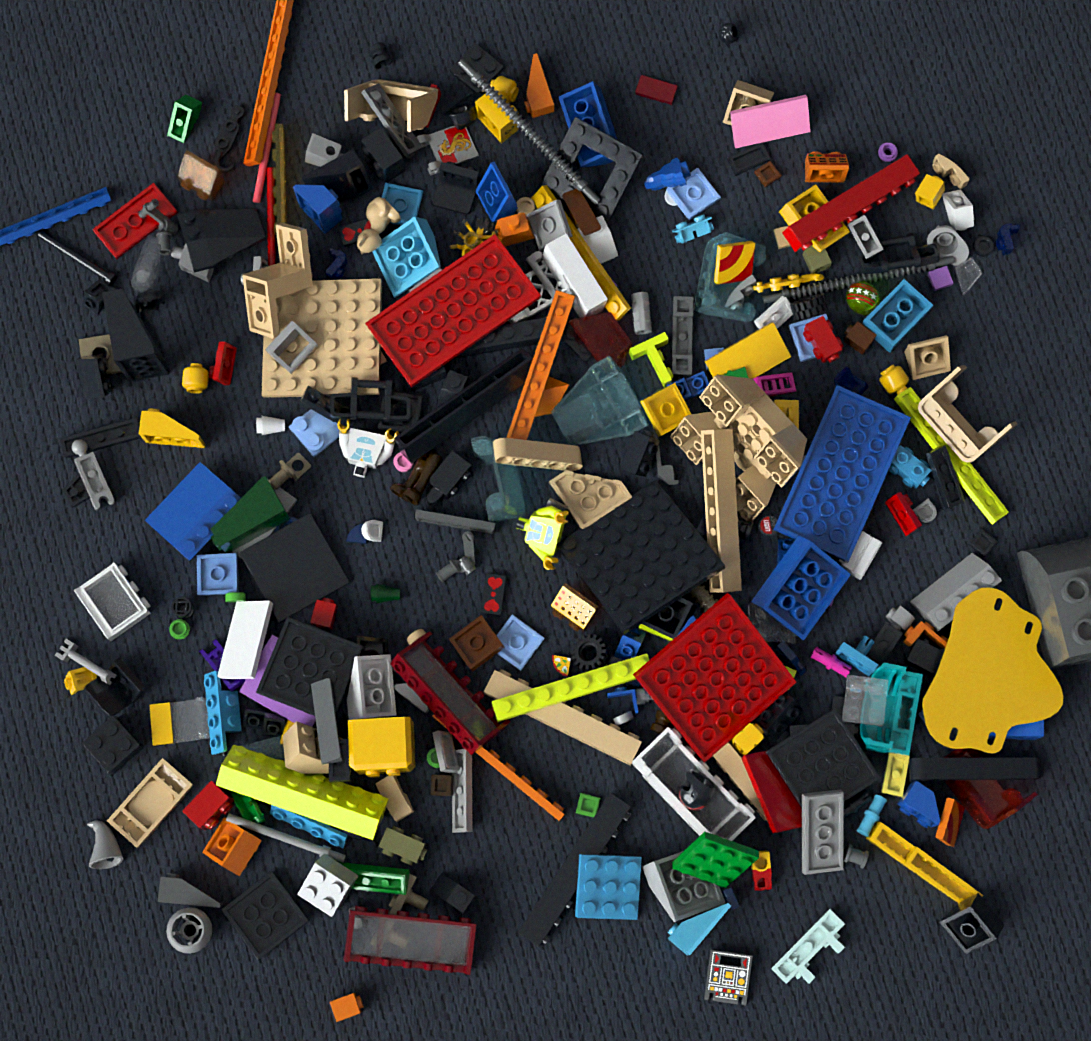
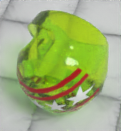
(862, 297)

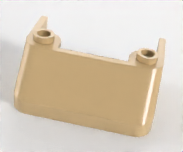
(412, 102)
(952, 426)

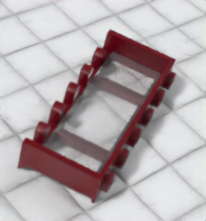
(447, 694)
(410, 940)

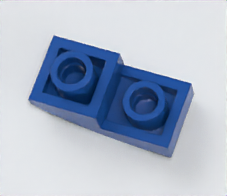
(693, 385)

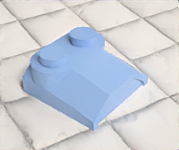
(314, 431)

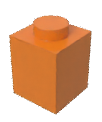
(346, 1006)

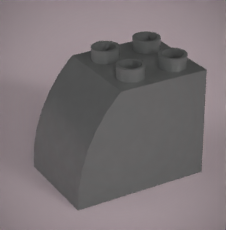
(1060, 596)

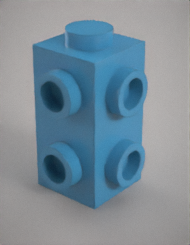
(910, 468)

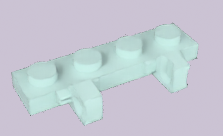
(796, 959)

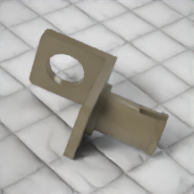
(287, 471)

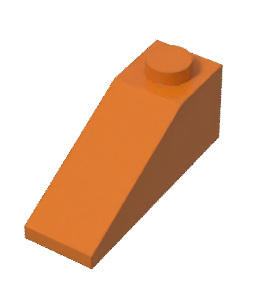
(538, 95)

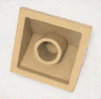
(928, 357)

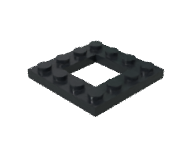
(626, 161)

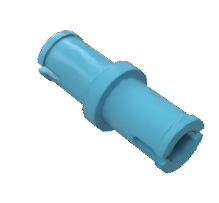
(871, 815)

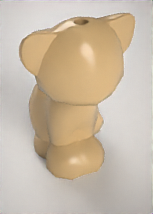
(379, 214)

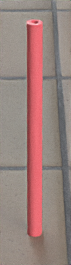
(266, 151)

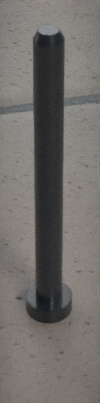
(109, 278)

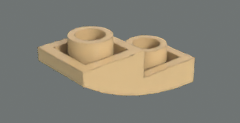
(945, 166)
(398, 802)

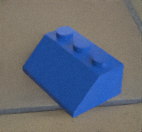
(319, 205)

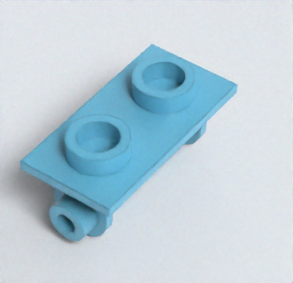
(685, 230)

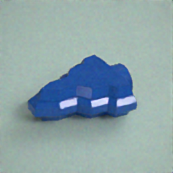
(669, 175)

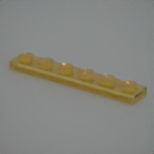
(279, 174)

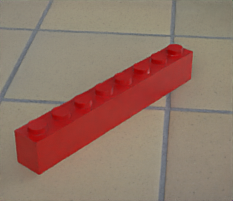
(850, 203)

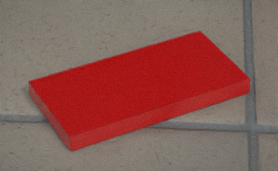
(126, 228)
(773, 794)

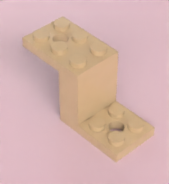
(277, 280)

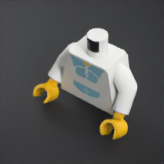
(365, 448)

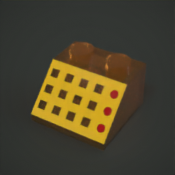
(574, 608)

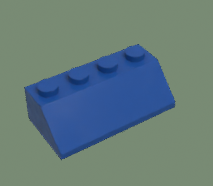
(589, 105)

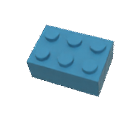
(897, 315)

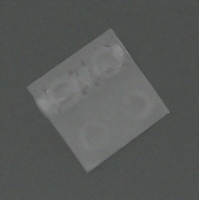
(190, 720)

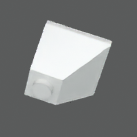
(601, 242)

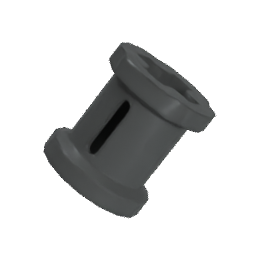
(856, 856)

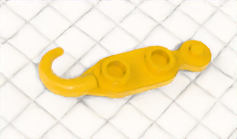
(792, 281)

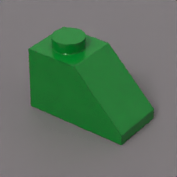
(184, 117)

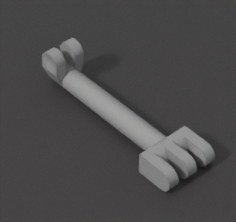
(533, 261)
(69, 652)

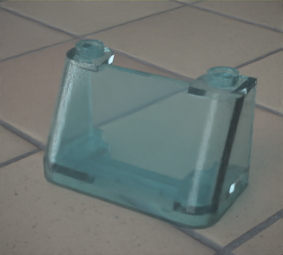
(713, 297)
(510, 500)

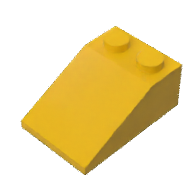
(805, 204)
(161, 429)

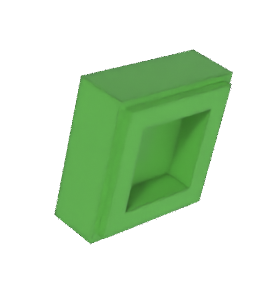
(587, 805)

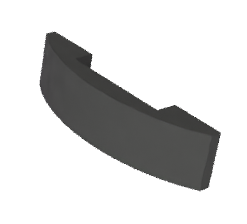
(682, 335)

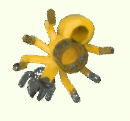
(473, 239)

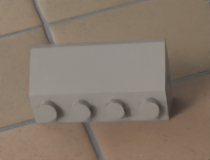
(939, 600)

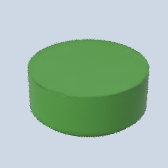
(235, 597)

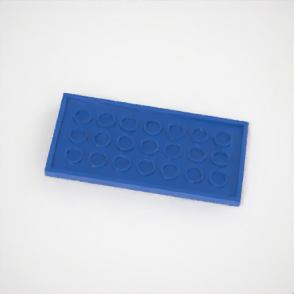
(842, 473)

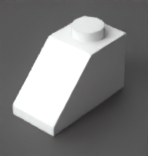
(958, 210)

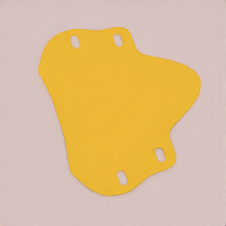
(989, 675)

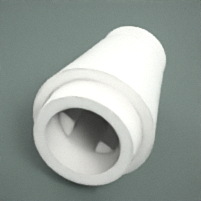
(269, 425)

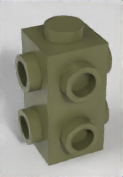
(409, 848)

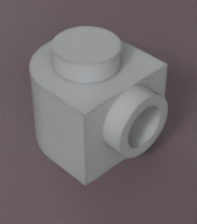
(900, 618)

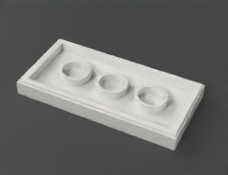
(245, 640)

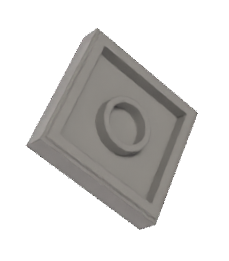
(549, 223)

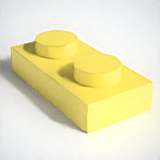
(895, 774)

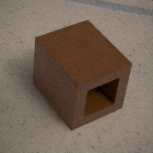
(859, 337)

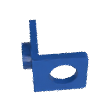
(629, 644)
(624, 692)

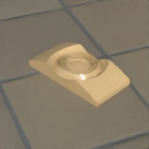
(150, 803)

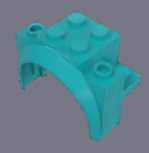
(900, 711)

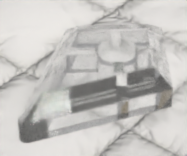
(967, 274)

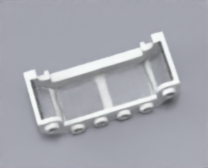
(665, 769)

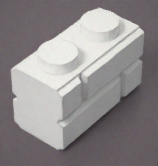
(862, 555)

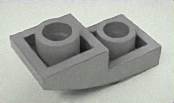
(744, 288)

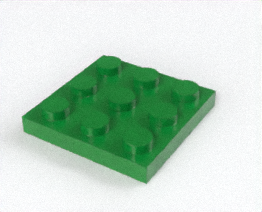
(715, 859)

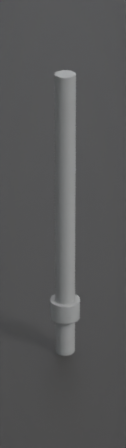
(285, 837)

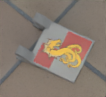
(449, 146)

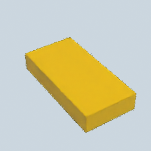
(161, 724)

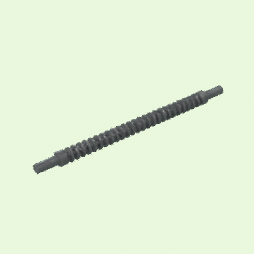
(476, 77)
(836, 284)

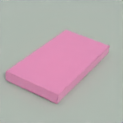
(770, 121)

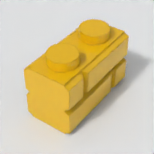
(747, 739)

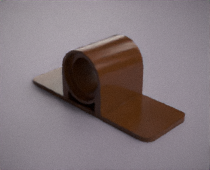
(580, 212)

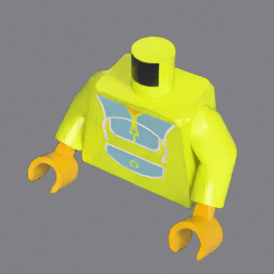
(544, 532)

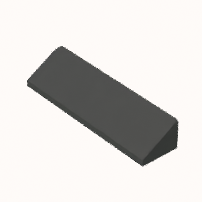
(326, 721)

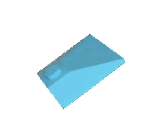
(408, 255)
(692, 931)

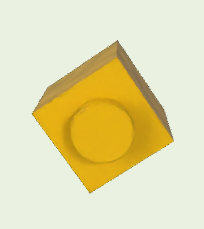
(930, 191)

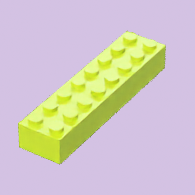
(304, 794)

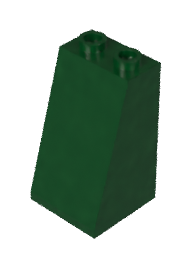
(249, 518)

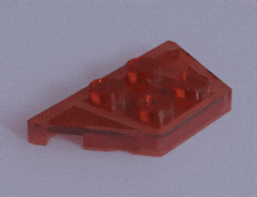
(603, 337)

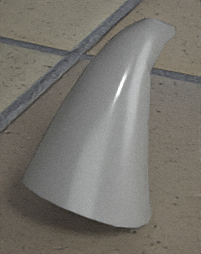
(105, 847)

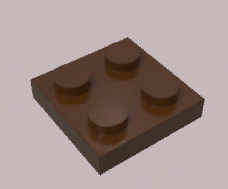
(476, 643)

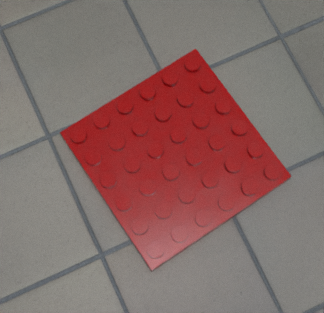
(715, 677)

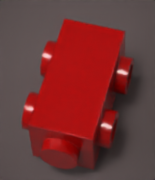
(825, 344)

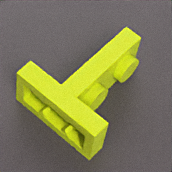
(656, 357)

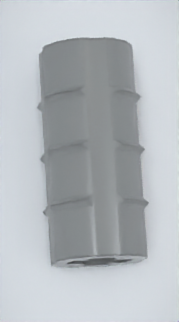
(641, 313)

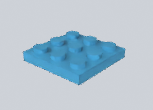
(608, 886)

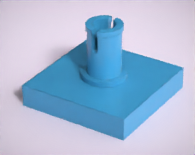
(857, 656)

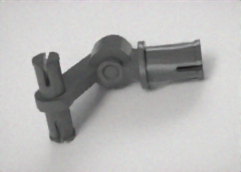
(166, 226)
(464, 564)

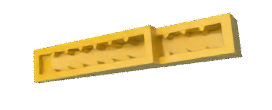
(920, 863)

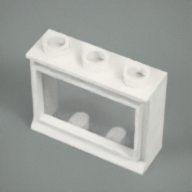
(113, 601)

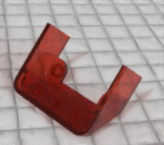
(985, 798)

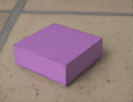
(940, 278)

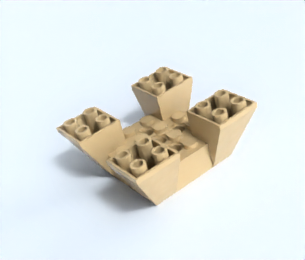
(764, 439)

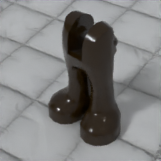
(415, 485)

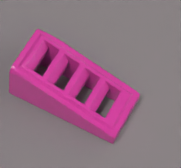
(762, 380)

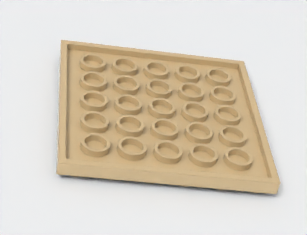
(335, 319)

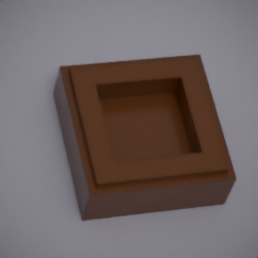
(767, 174)

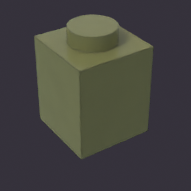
(816, 260)

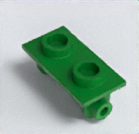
(248, 807)

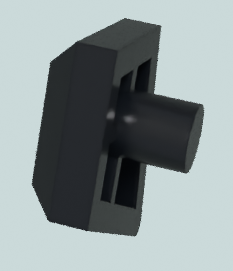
(76, 491)

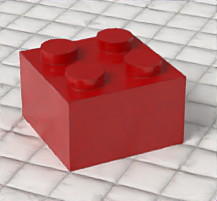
(209, 806)

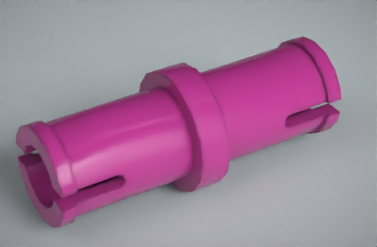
(831, 661)

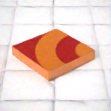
(950, 822)

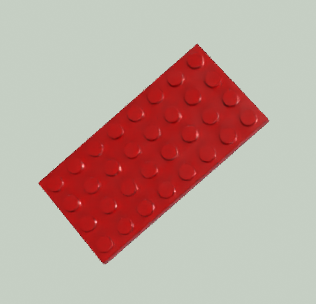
(453, 310)

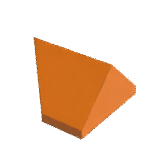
(551, 396)

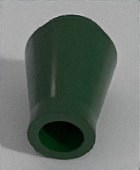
(383, 593)

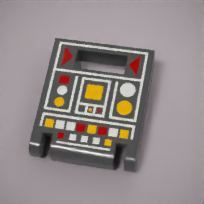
(728, 981)

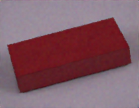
(656, 89)

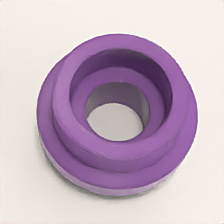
(887, 146)

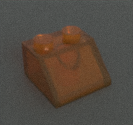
(200, 176)

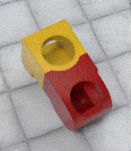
(762, 872)

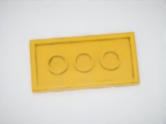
(755, 352)

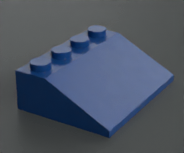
(192, 510)
(801, 587)

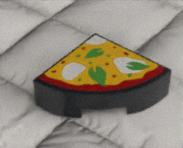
(561, 665)

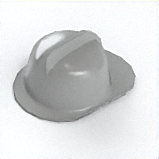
(949, 243)

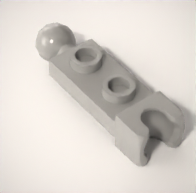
(91, 474)

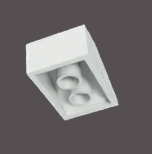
(371, 688)

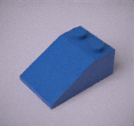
(496, 195)

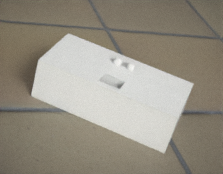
(574, 276)

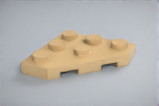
(589, 495)

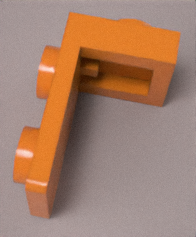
(913, 633)

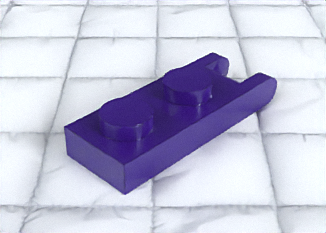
(214, 659)

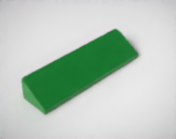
(379, 878)

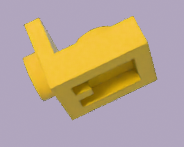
(78, 679)

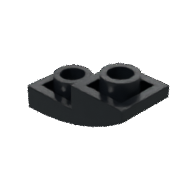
(263, 719)

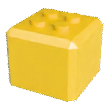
(381, 746)

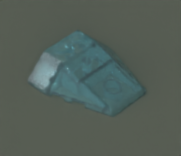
(600, 406)

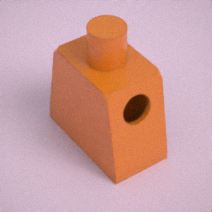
(514, 229)

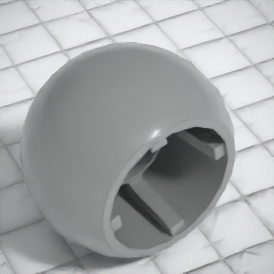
(204, 930)

